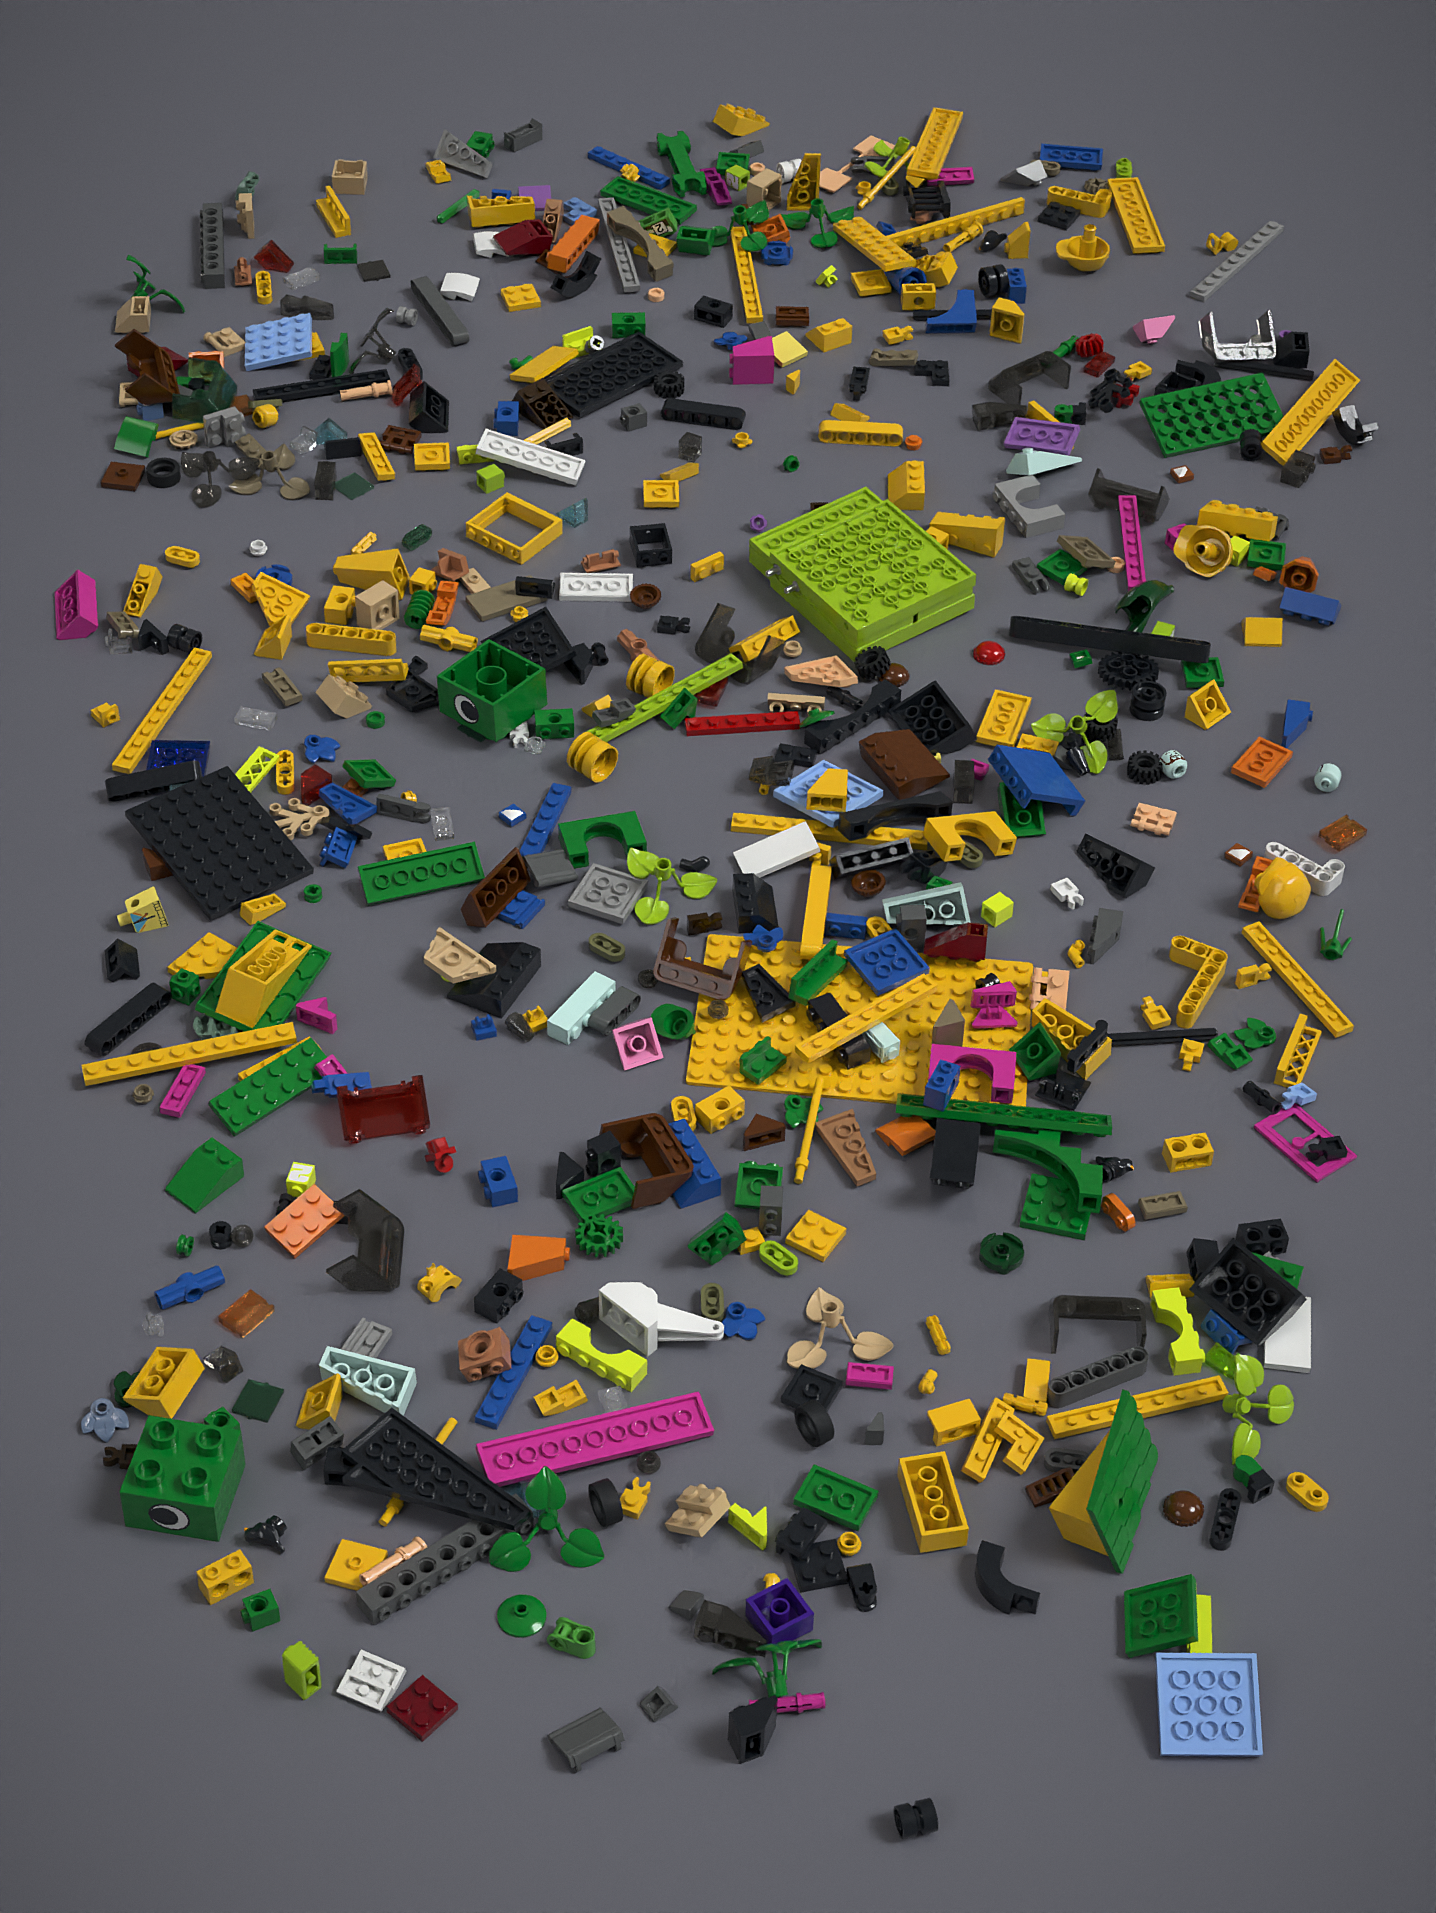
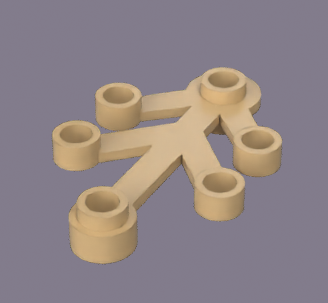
(295, 820)

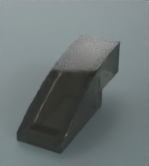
(319, 310)

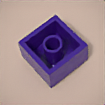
(779, 1613)

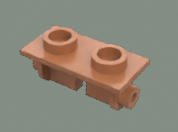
(242, 273)
(595, 563)

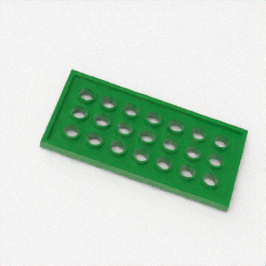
(1203, 409)

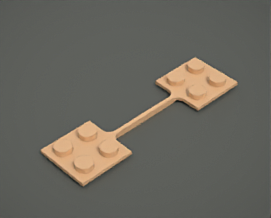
(834, 180)

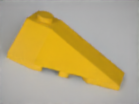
(805, 184)

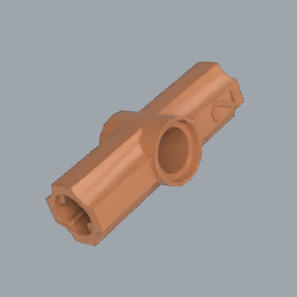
(634, 645)

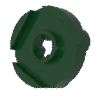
(1001, 1262)

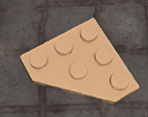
(824, 671)

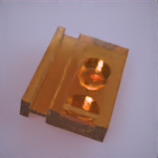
(1342, 833)
(246, 1313)

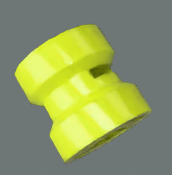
(1076, 584)

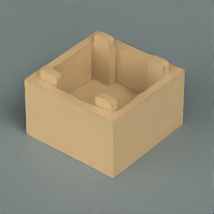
(349, 177)
(764, 187)
(377, 606)

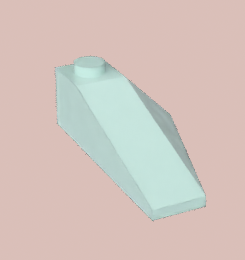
(1034, 462)

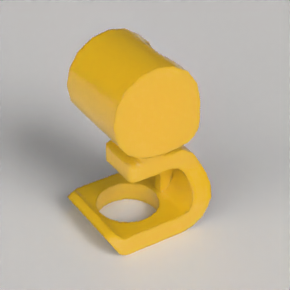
(1226, 241)

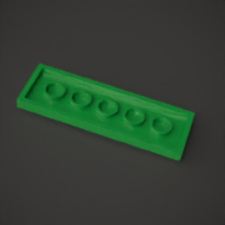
(647, 199)
(421, 873)
(268, 1088)

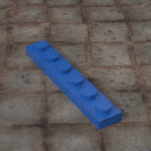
(616, 162)
(546, 819)
(509, 1381)

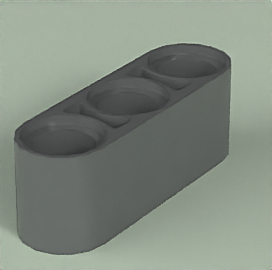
(614, 1010)

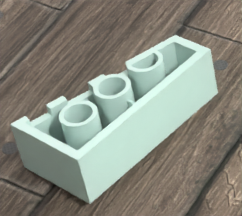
(942, 905)
(370, 1379)

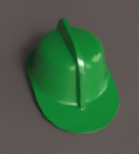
(673, 1022)

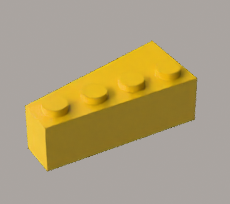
(500, 210)
(1238, 520)
(971, 532)
(1067, 1034)

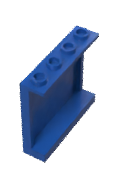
(1035, 777)

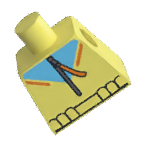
(144, 912)

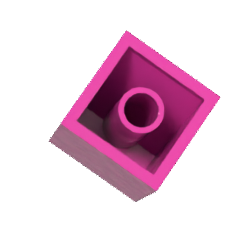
(753, 362)

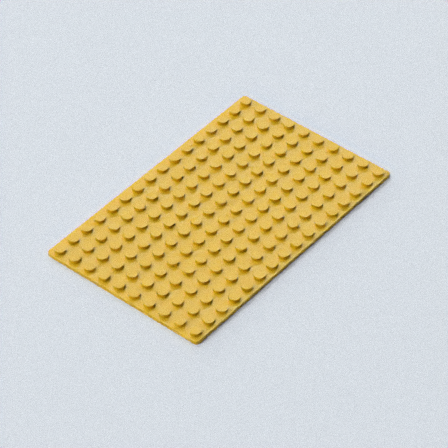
(722, 1041)

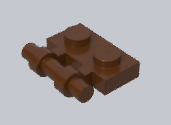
(402, 436)

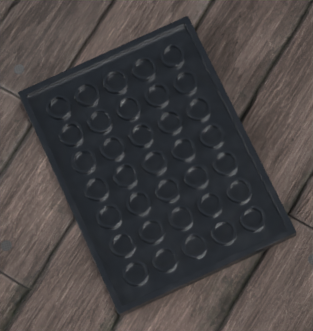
(219, 842)

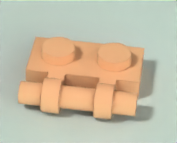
(1153, 819)
(1056, 987)

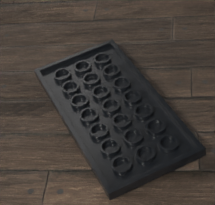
(611, 373)

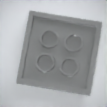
(607, 893)

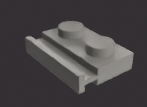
(368, 1339)

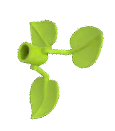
(883, 150)
(1100, 706)
(643, 864)
(1248, 1376)

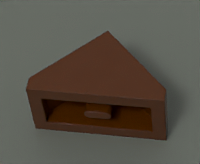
(155, 866)
(763, 1132)

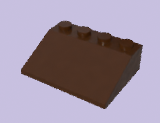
(902, 762)

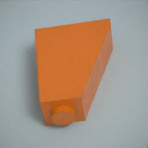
(536, 1256)

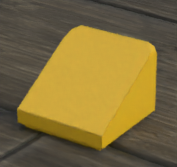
(793, 382)

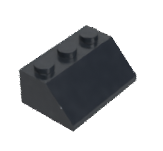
(428, 410)
(753, 903)

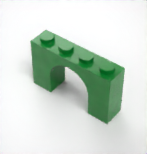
(621, 826)

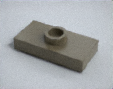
(1162, 1205)

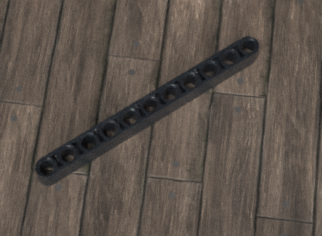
(1110, 639)

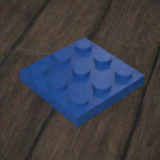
(886, 961)

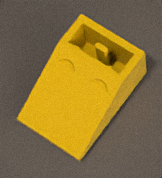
(739, 120)
(937, 268)

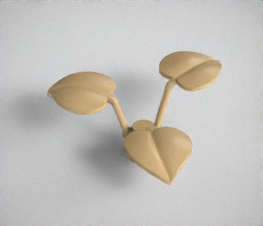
(828, 1310)

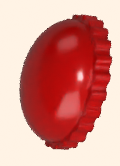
(989, 653)

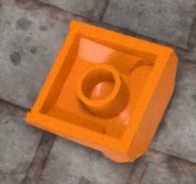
(774, 229)

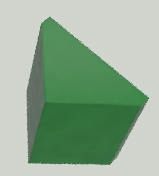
(1037, 1053)

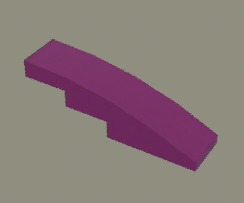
(716, 187)

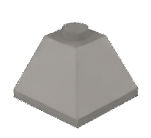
(1027, 175)

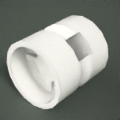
(788, 169)

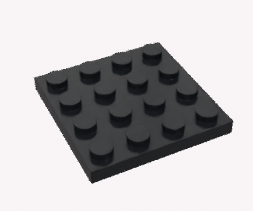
(536, 639)

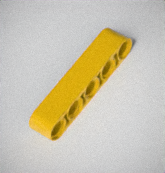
(860, 433)
(351, 639)

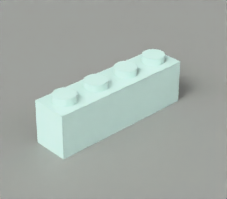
(575, 1013)

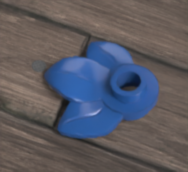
(730, 339)
(320, 748)
(763, 939)
(741, 1321)

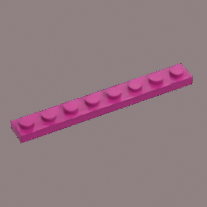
(1131, 540)

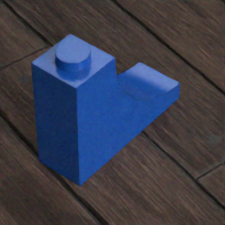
(959, 318)

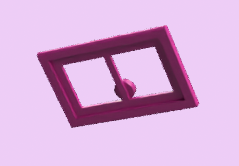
(1265, 1128)

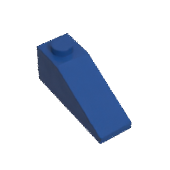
(1295, 721)

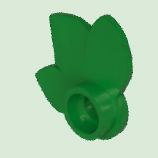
(1256, 1034)
(799, 1112)

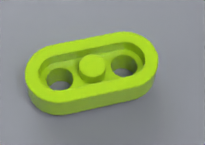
(1123, 168)
(780, 1260)

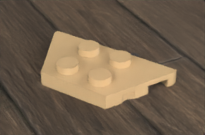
(455, 959)

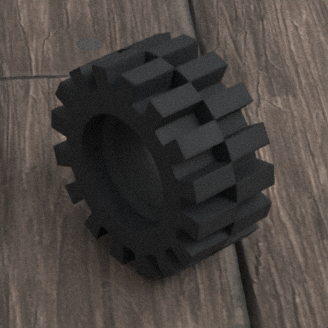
(669, 384)
(872, 662)
(1102, 730)
(1138, 761)

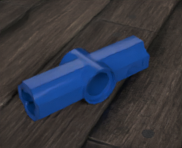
(189, 1287)

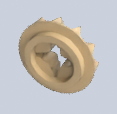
(177, 438)

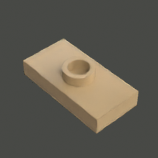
(474, 581)

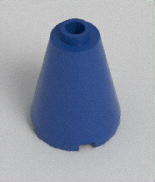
(905, 276)

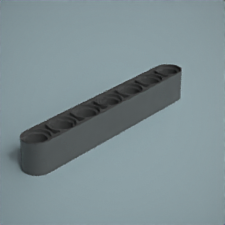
(439, 311)

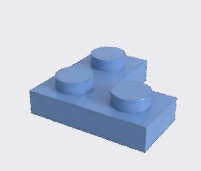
(576, 209)

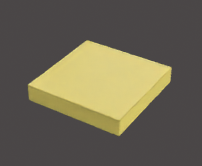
(787, 349)

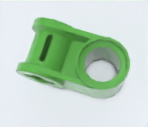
(569, 1638)

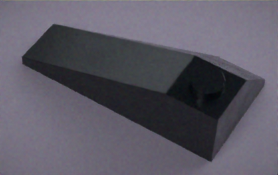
(1116, 868)

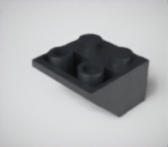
(1292, 350)
(752, 1728)

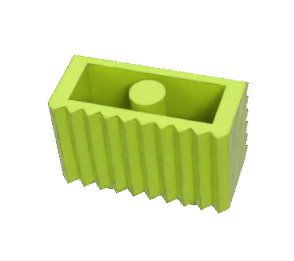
(301, 1670)

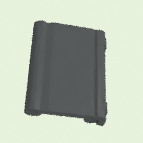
(550, 868)
(587, 1738)

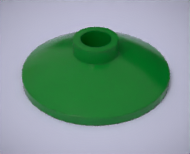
(814, 716)
(524, 1623)

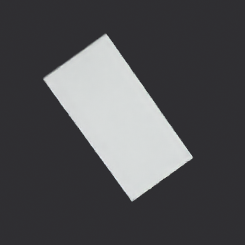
(595, 587)
(777, 851)
(1291, 1344)

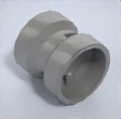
(406, 316)

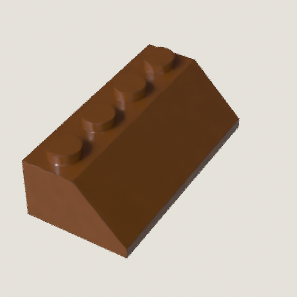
(496, 890)

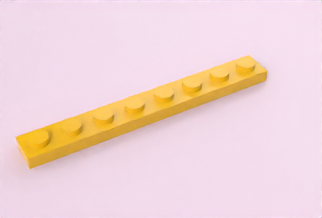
(1297, 979)
(865, 1018)
(1148, 1404)

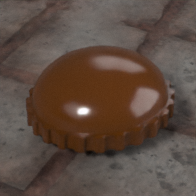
(645, 596)
(897, 675)
(868, 883)
(1183, 1508)

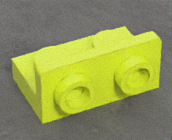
(578, 339)
(467, 455)

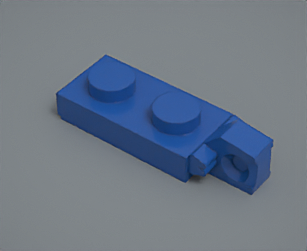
(330, 1082)

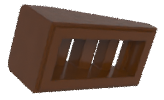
(1050, 1481)

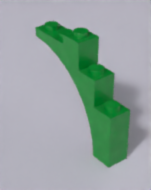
(1064, 1162)

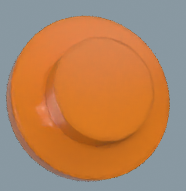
(913, 442)

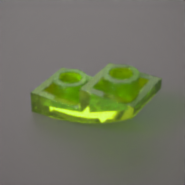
(1221, 1360)

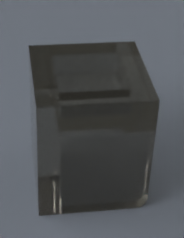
(690, 447)

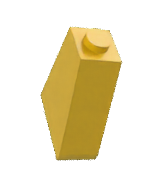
(829, 791)

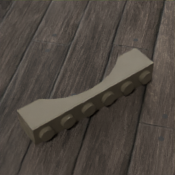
(624, 224)

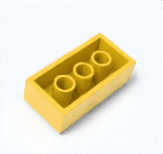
(932, 1502)

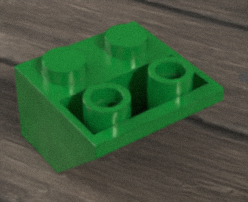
(695, 239)
(717, 1239)

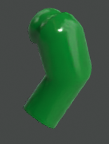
(516, 365)

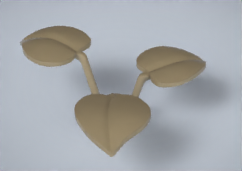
(282, 459)

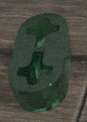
(417, 537)

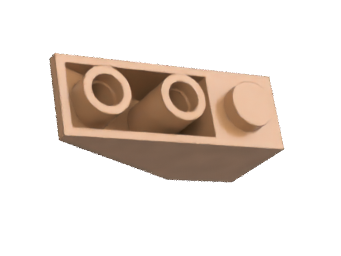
(553, 217)

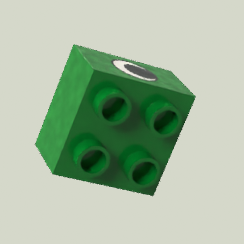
(492, 690)
(183, 1478)

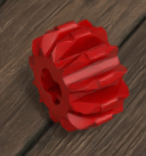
(1089, 345)

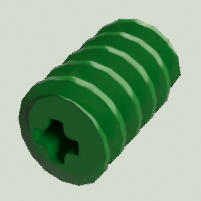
(418, 609)

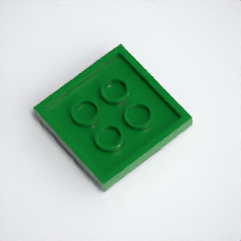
(1053, 1209)
(1160, 1616)

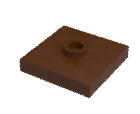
(123, 476)

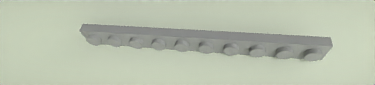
(619, 250)
(1236, 261)

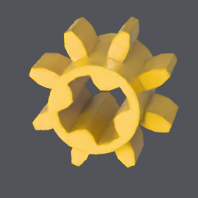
(630, 172)

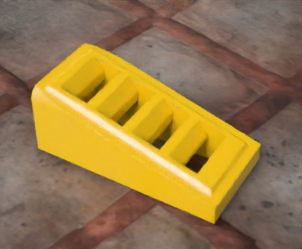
(255, 911)

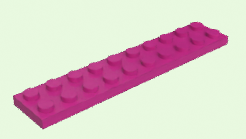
(595, 1439)

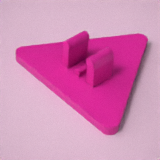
(994, 1018)

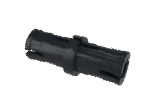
(845, 697)
(1262, 1097)

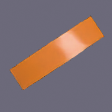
(444, 603)
(1250, 897)

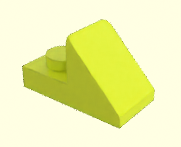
(751, 1527)

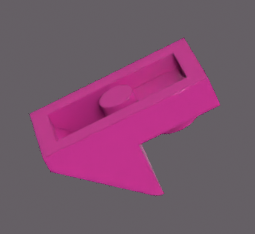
(316, 1014)

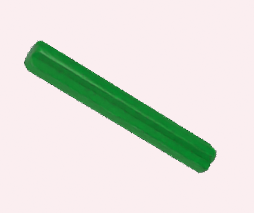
(456, 207)

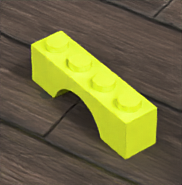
(1170, 1309)
(623, 1369)

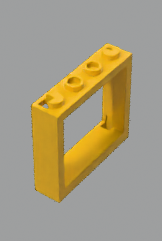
(509, 503)

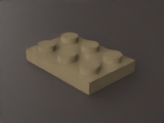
(1086, 552)

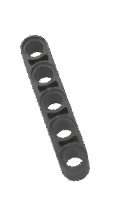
(1097, 1377)

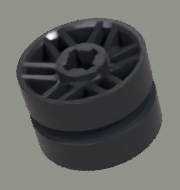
(993, 280)
(1148, 700)

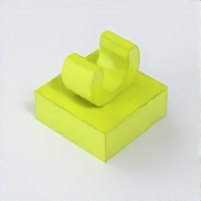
(827, 277)

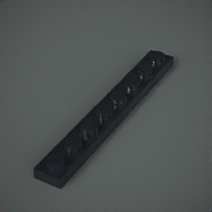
(321, 386)

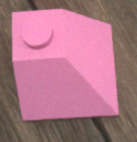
(1153, 329)
(637, 1043)

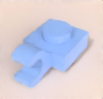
(1298, 1094)

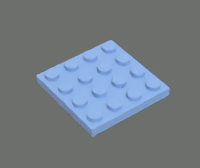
(278, 341)
(859, 793)
(1208, 1704)

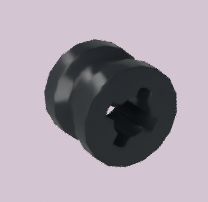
(990, 979)
(220, 1235)

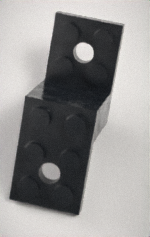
(955, 1153)

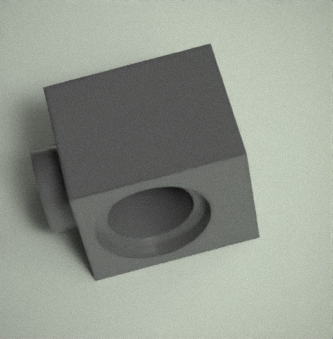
(633, 417)

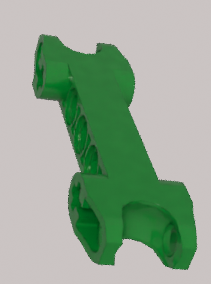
(677, 152)

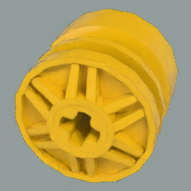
(649, 676)
(592, 757)

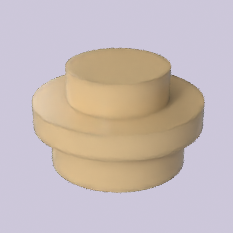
(792, 649)

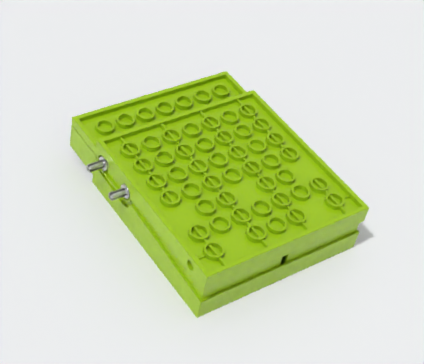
(863, 572)

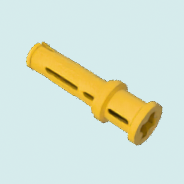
(967, 235)

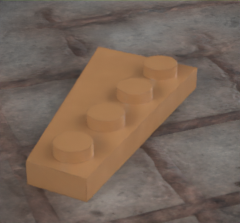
(845, 1141)

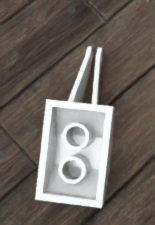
(637, 1317)

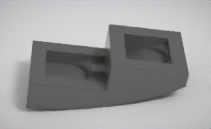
(759, 330)
(617, 712)

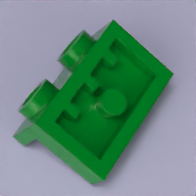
(761, 1061)

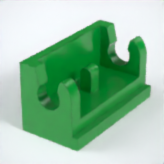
(340, 255)

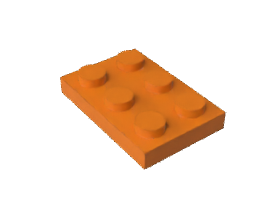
(1261, 762)
(303, 1221)

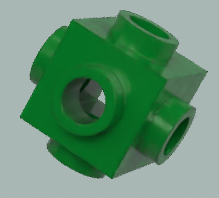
(185, 986)

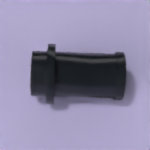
(599, 653)

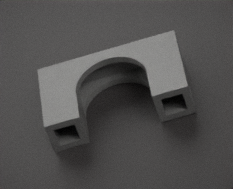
(1028, 521)

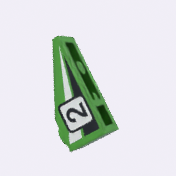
(660, 223)

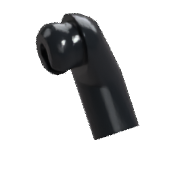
(696, 865)

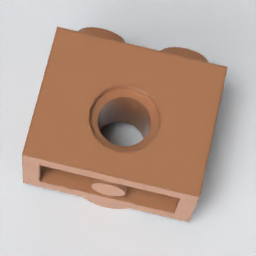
(484, 1354)

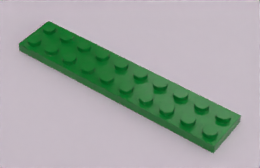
(1010, 1115)

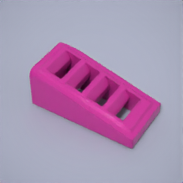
(1000, 995)

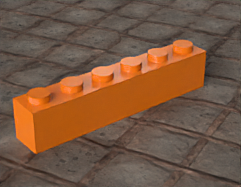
(573, 243)

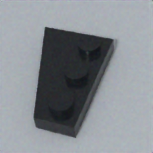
(766, 993)

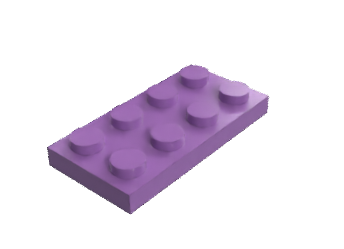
(1042, 436)

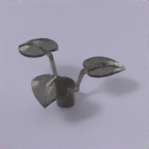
(384, 350)
(195, 463)

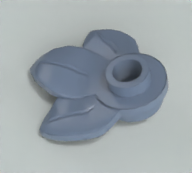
(104, 1422)

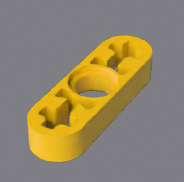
(263, 291)
(289, 777)

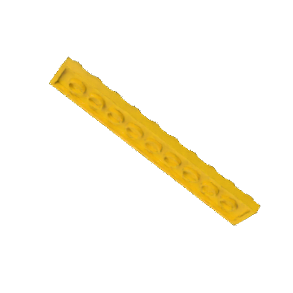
(935, 143)
(1309, 412)

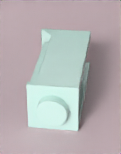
(882, 1042)

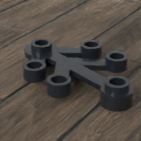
(1111, 377)

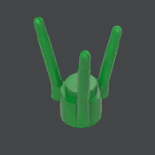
(1332, 948)

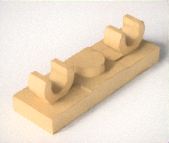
(795, 702)

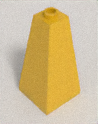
(370, 568)

